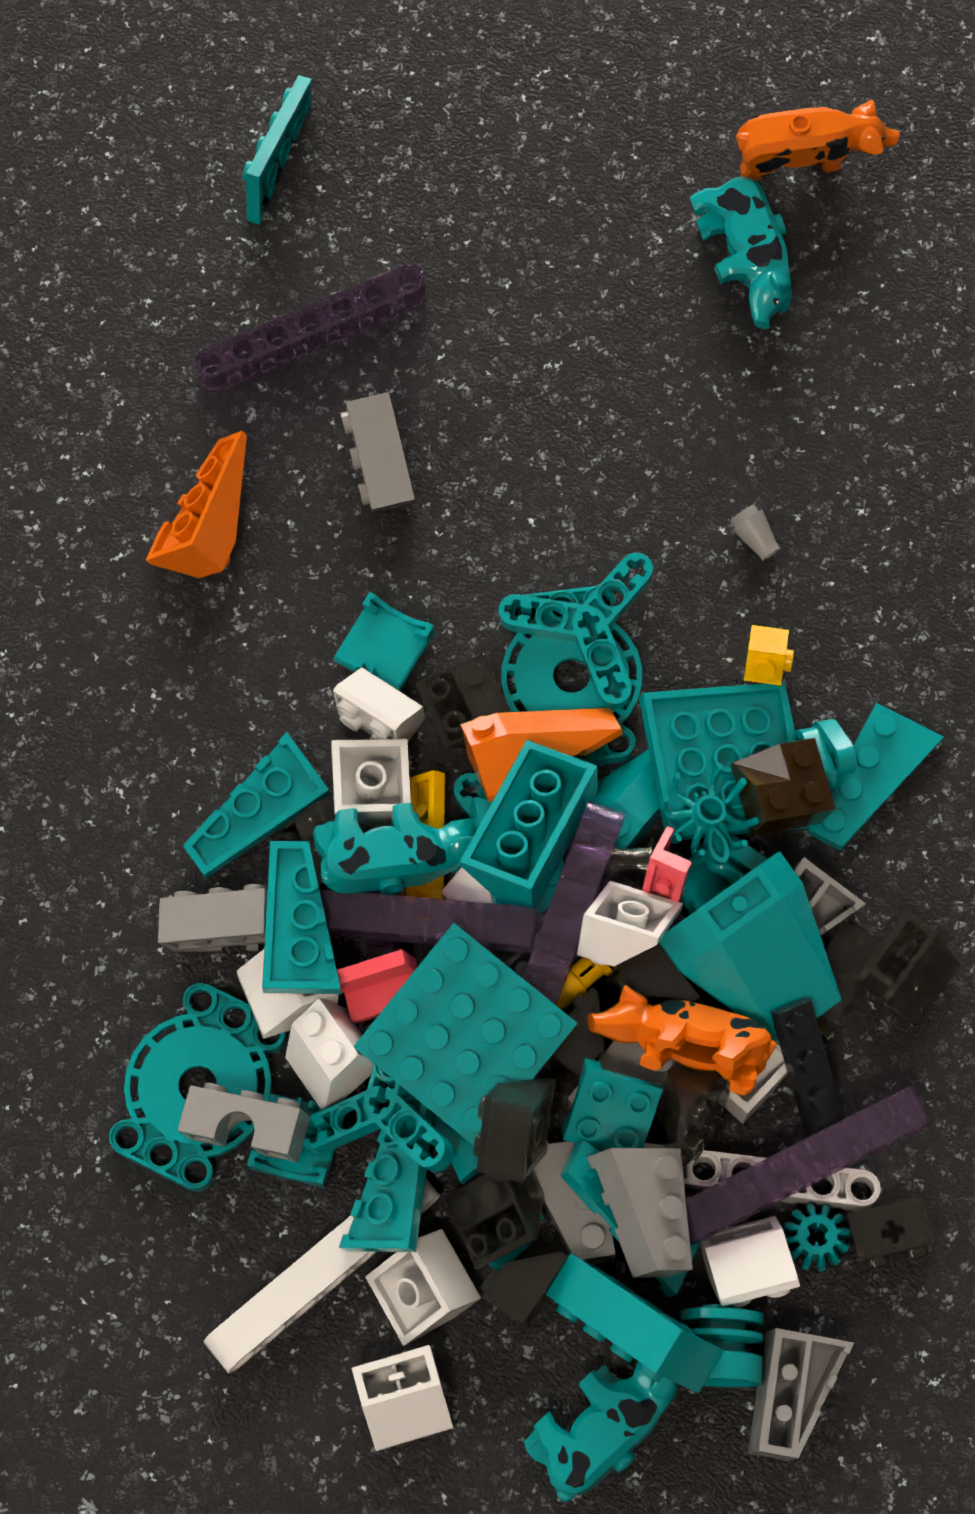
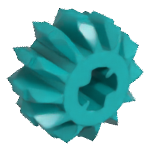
(829, 1241)

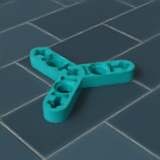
(596, 611)
(372, 1119)

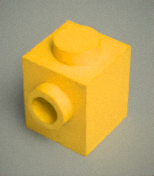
(768, 655)

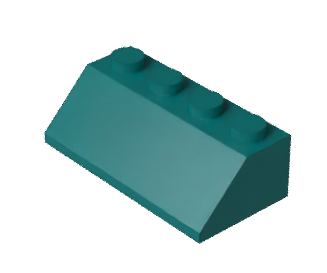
(530, 824)

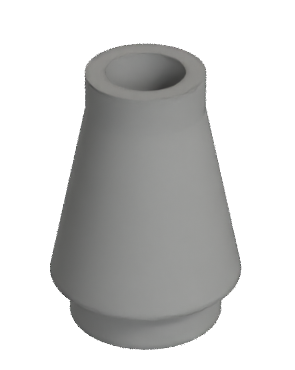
(755, 531)

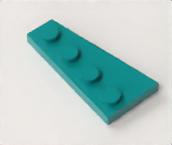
(392, 1198)

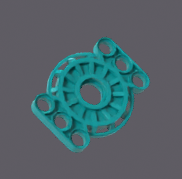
(542, 655)
(205, 1045)

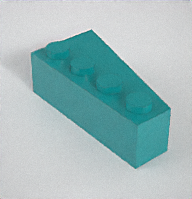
(632, 1325)

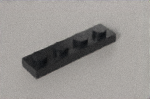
(807, 1066)

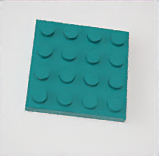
(707, 727)
(462, 1030)

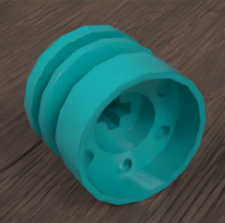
(726, 1330)

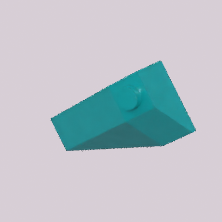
(633, 792)

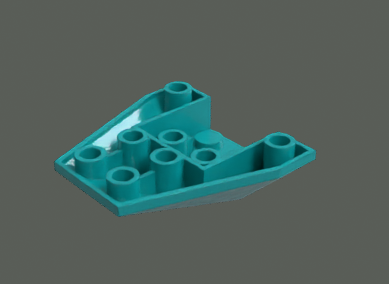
(756, 946)

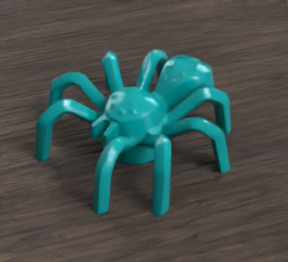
(707, 815)

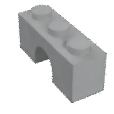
(213, 1113)

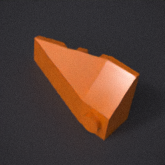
(206, 526)
(499, 737)

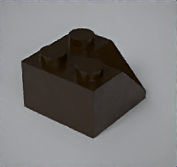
(784, 787)

